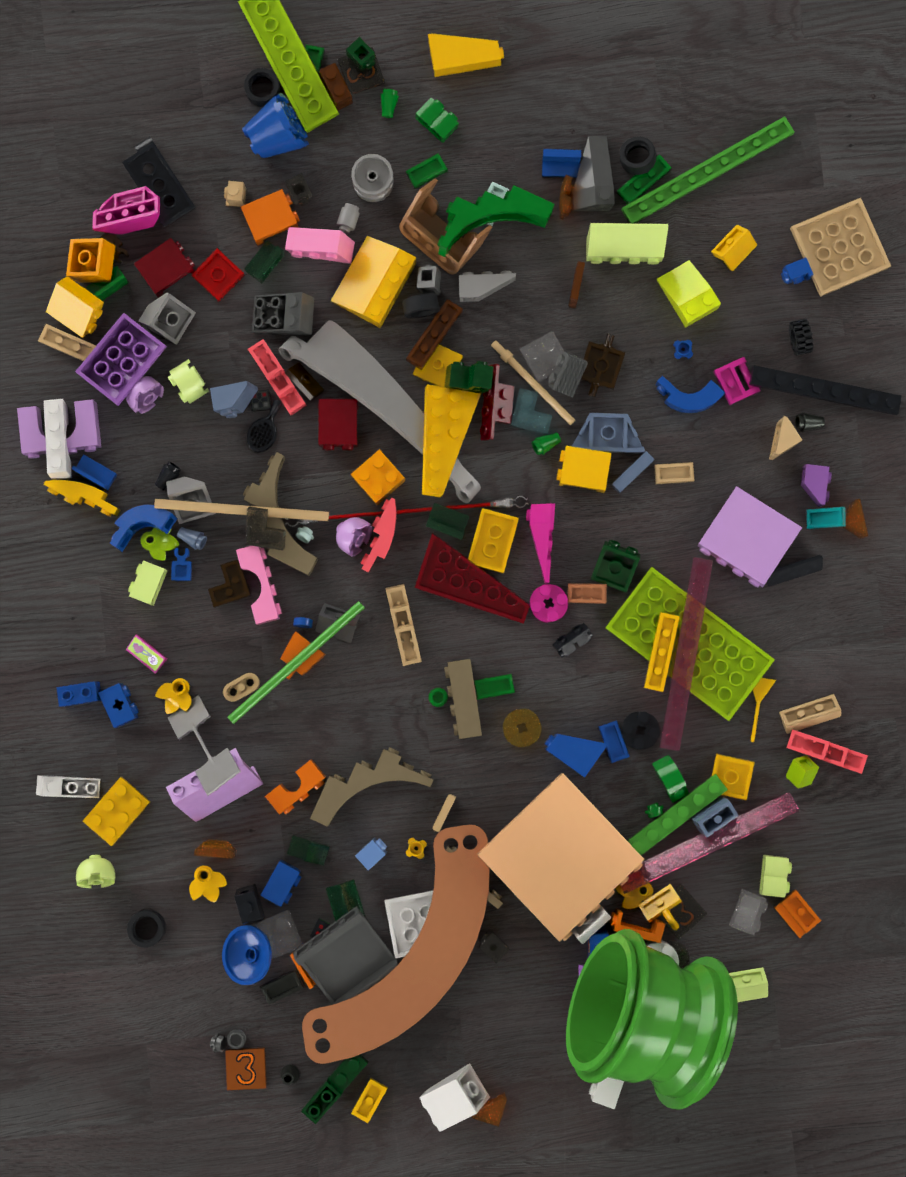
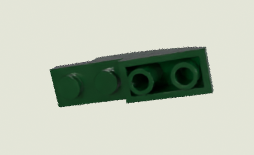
(333, 1087)

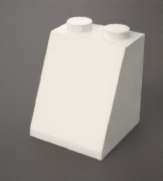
(455, 1098)

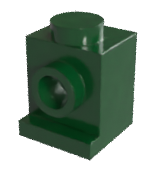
(358, 49)

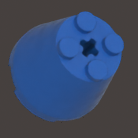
(275, 129)

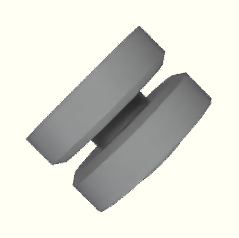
(372, 189)

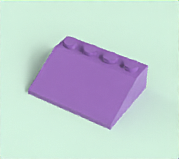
(120, 359)

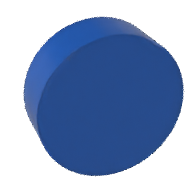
(302, 622)

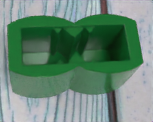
(436, 119)

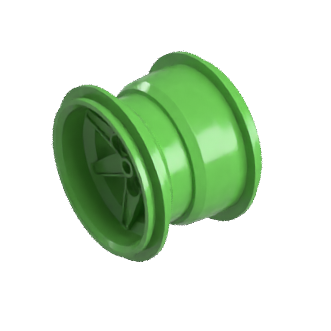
(651, 1020)

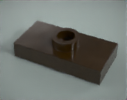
(304, 381)

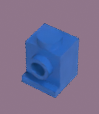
(797, 271)

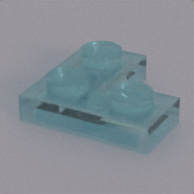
(525, 416)

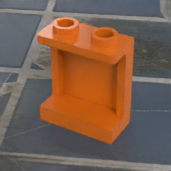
(270, 215)
(654, 934)

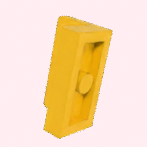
(735, 247)

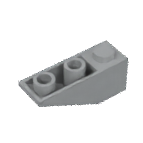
(477, 287)

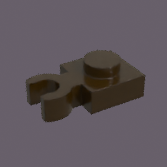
(112, 238)

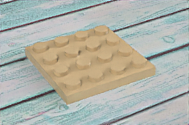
(840, 246)

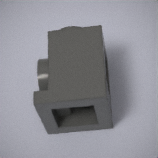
(429, 280)

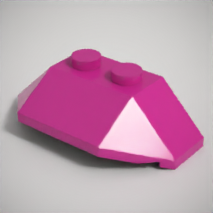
(127, 212)

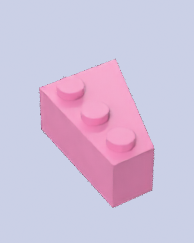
(320, 244)

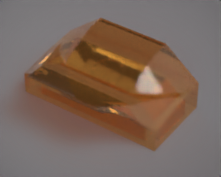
(215, 848)

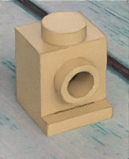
(235, 194)

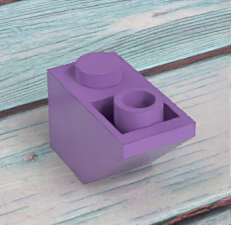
(815, 482)

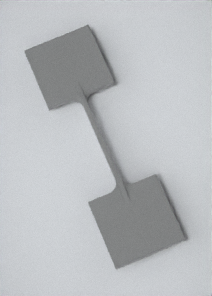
(218, 768)

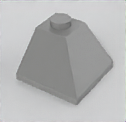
(167, 317)
(188, 490)

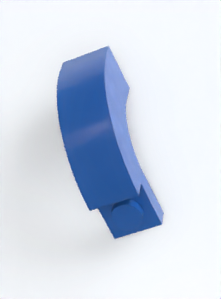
(689, 402)
(139, 518)

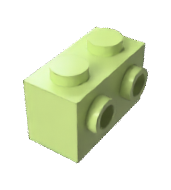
(147, 582)

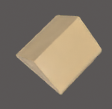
(784, 438)

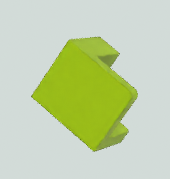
(802, 771)

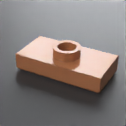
(587, 593)

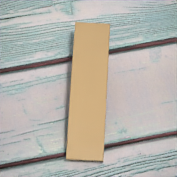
(403, 625)

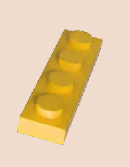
(661, 652)

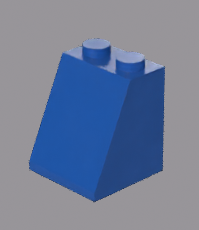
(575, 752)

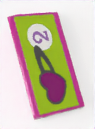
(146, 653)

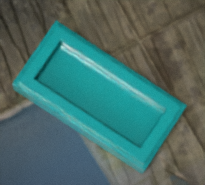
(826, 518)

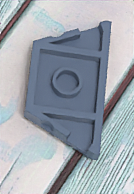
(609, 434)

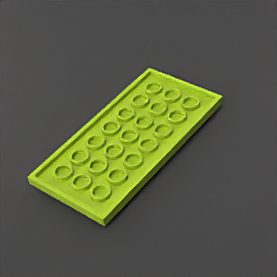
(725, 660)

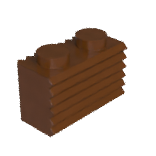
(336, 86)

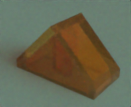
(855, 520)
(492, 1110)

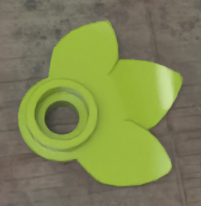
(161, 543)

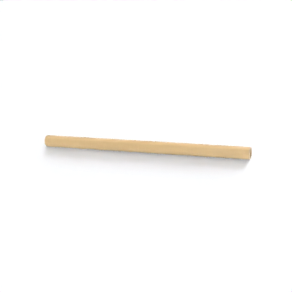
(239, 509)

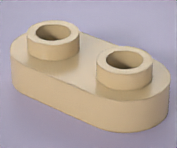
(241, 686)

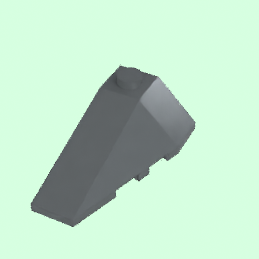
(594, 178)

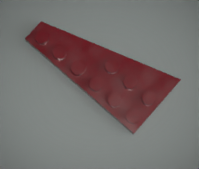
(459, 579)

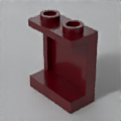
(164, 266)
(337, 424)

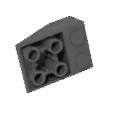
(283, 314)

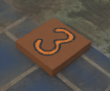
(245, 1068)

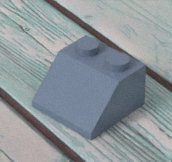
(232, 398)

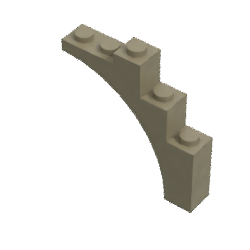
(266, 496)
(337, 791)

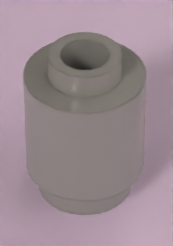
(348, 218)

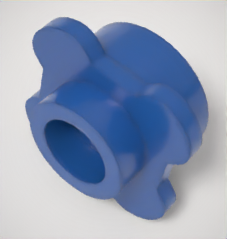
(683, 344)

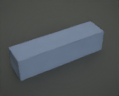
(632, 472)

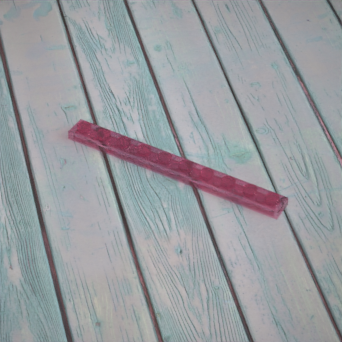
(686, 654)
(701, 846)

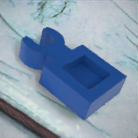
(181, 569)

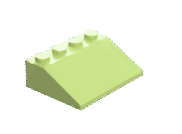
(626, 243)

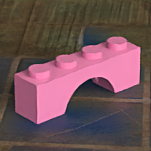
(265, 607)

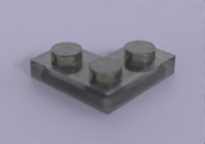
(259, 534)

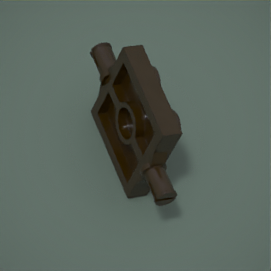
(602, 365)

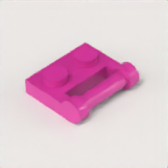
(731, 383)

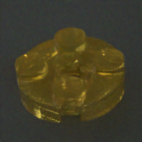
(527, 737)

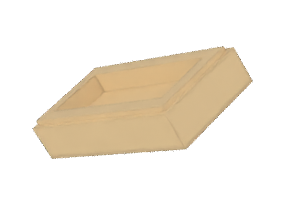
(674, 473)
(444, 812)

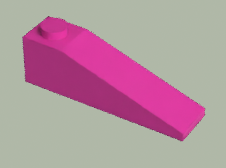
(541, 526)

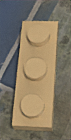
(66, 342)

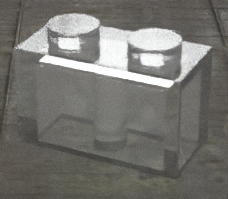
(748, 912)

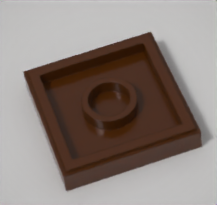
(576, 284)

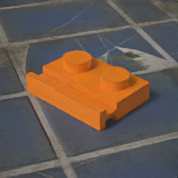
(797, 914)

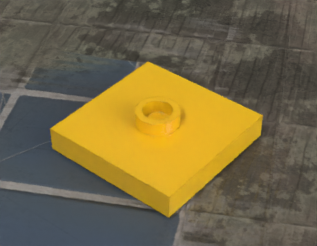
(435, 368)
(734, 774)

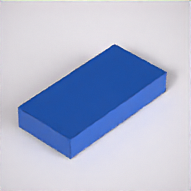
(615, 743)

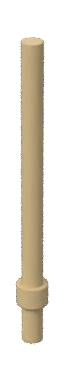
(507, 356)

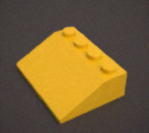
(374, 280)

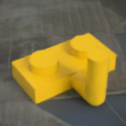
(660, 904)

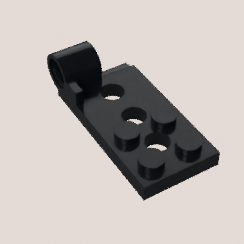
(149, 154)

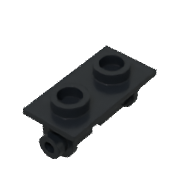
(565, 643)

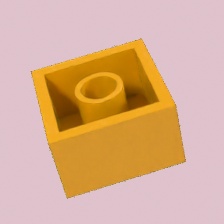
(90, 260)
(378, 477)

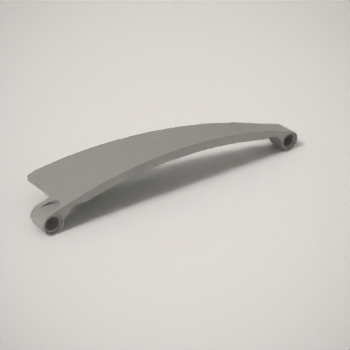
(357, 372)

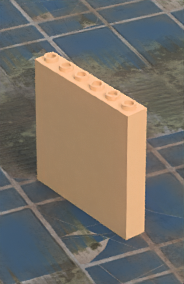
(561, 857)

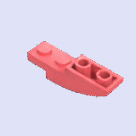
(385, 527)

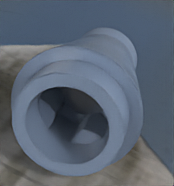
(193, 538)

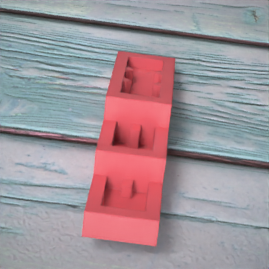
(276, 377)
(827, 751)

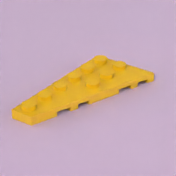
(445, 426)

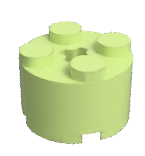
(188, 382)

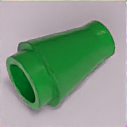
(388, 101)
(545, 443)

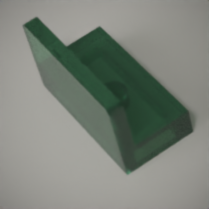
(264, 261)
(447, 521)
(344, 898)

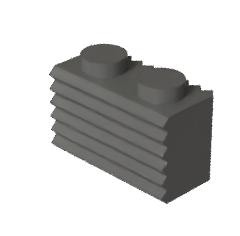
(567, 373)

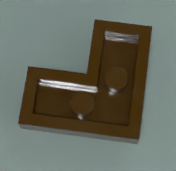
(234, 588)

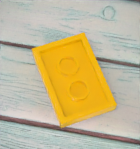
(493, 540)
(116, 811)

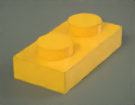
(369, 1100)

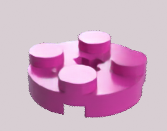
(552, 613)

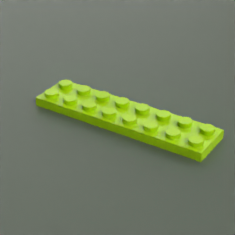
(290, 62)

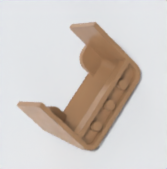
(425, 228)

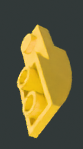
(78, 491)

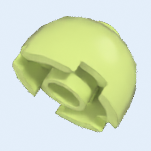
(95, 872)

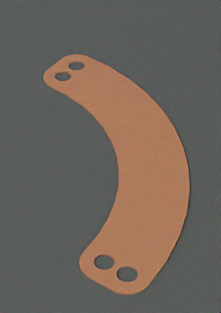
(427, 968)

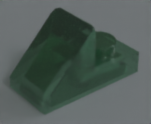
(308, 850)

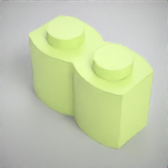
(774, 876)

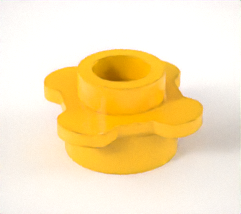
(416, 853)

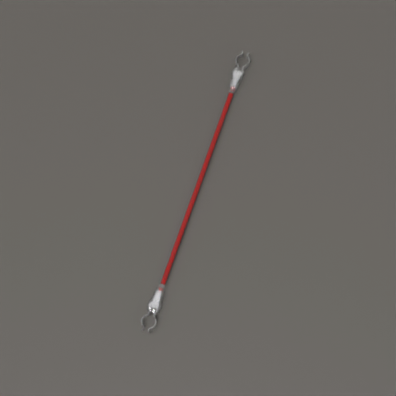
(506, 502)

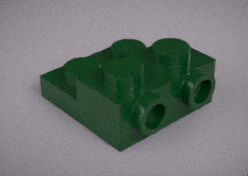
(616, 565)

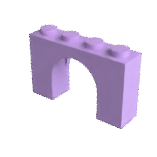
(85, 435)

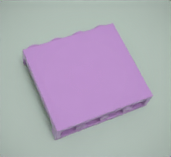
(749, 537)
(193, 800)

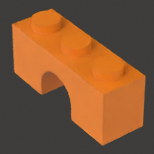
(310, 778)

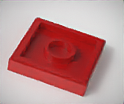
(218, 274)

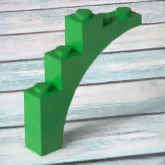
(515, 206)

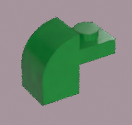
(670, 778)

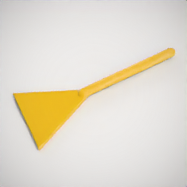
(759, 692)

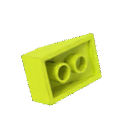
(689, 293)

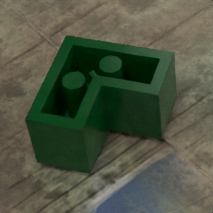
(471, 378)

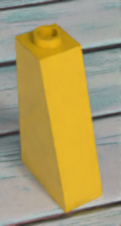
(462, 54)

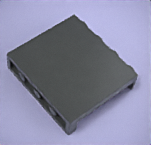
(346, 957)

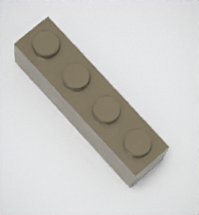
(464, 699)

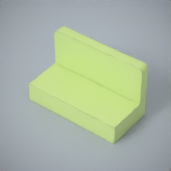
(750, 984)

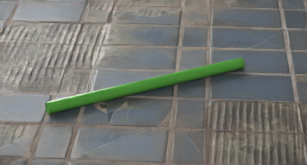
(295, 662)

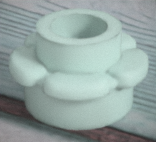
(304, 534)

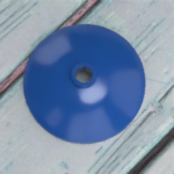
(239, 955)

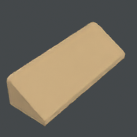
(810, 713)

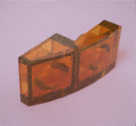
(564, 200)

